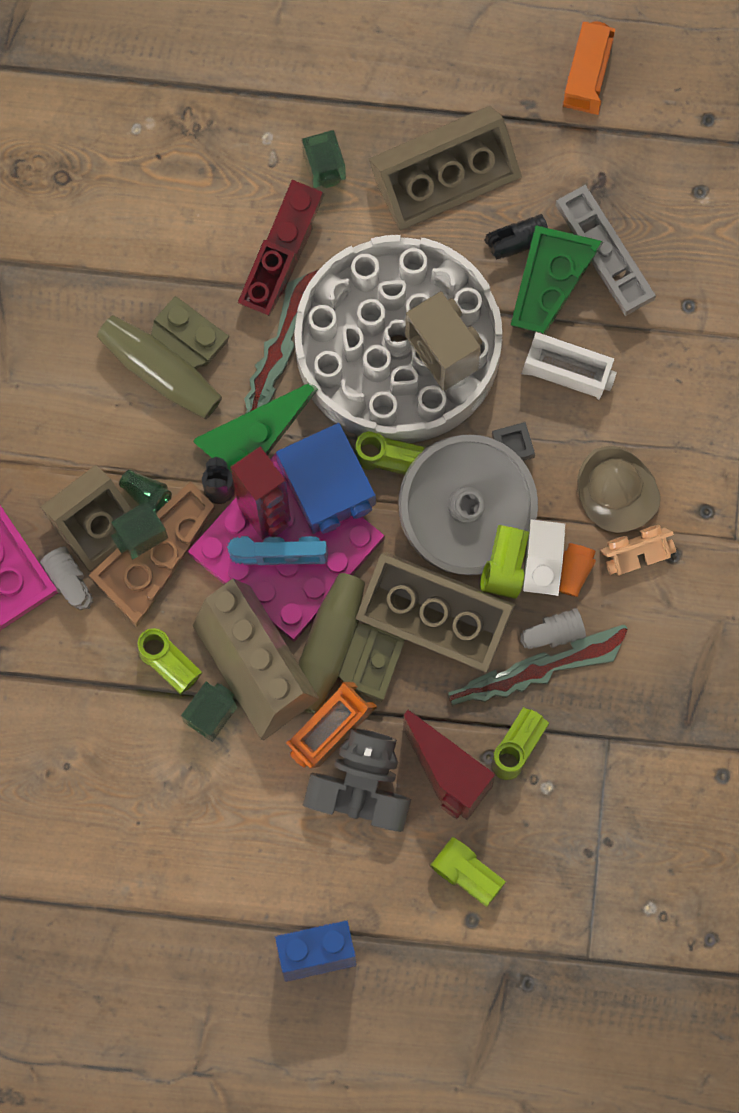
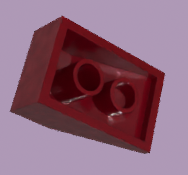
(453, 773)

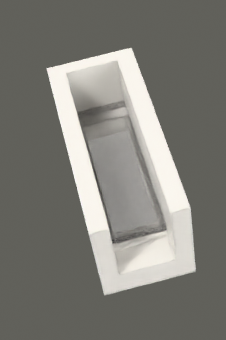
(569, 365)

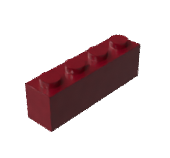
(261, 493)

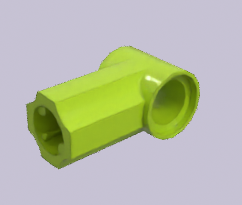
(392, 455)
(504, 572)
(169, 662)
(519, 742)
(459, 866)

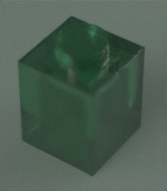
(324, 159)
(138, 530)
(209, 710)

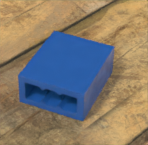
(326, 479)
(316, 951)

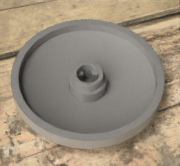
(459, 497)

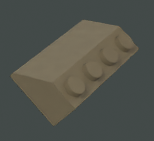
(445, 167)
(435, 611)
(253, 658)

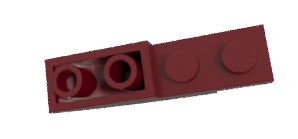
(282, 248)

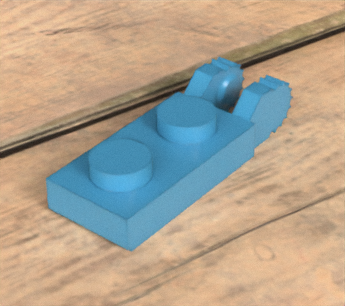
(277, 551)

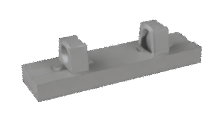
(589, 221)

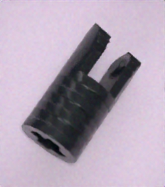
(514, 237)
(218, 481)

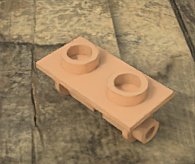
(651, 544)

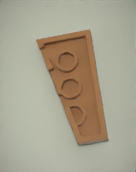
(138, 582)

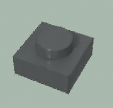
(517, 439)

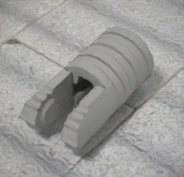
(67, 577)
(555, 630)

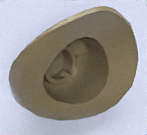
(617, 489)

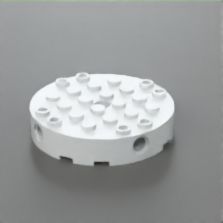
(347, 330)

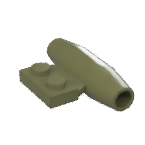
(170, 354)
(347, 649)

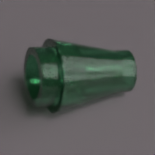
(144, 488)

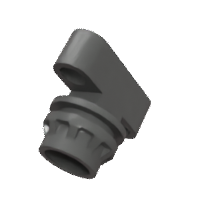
(367, 762)

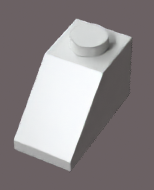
(544, 557)

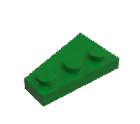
(550, 275)

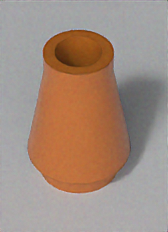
(575, 568)

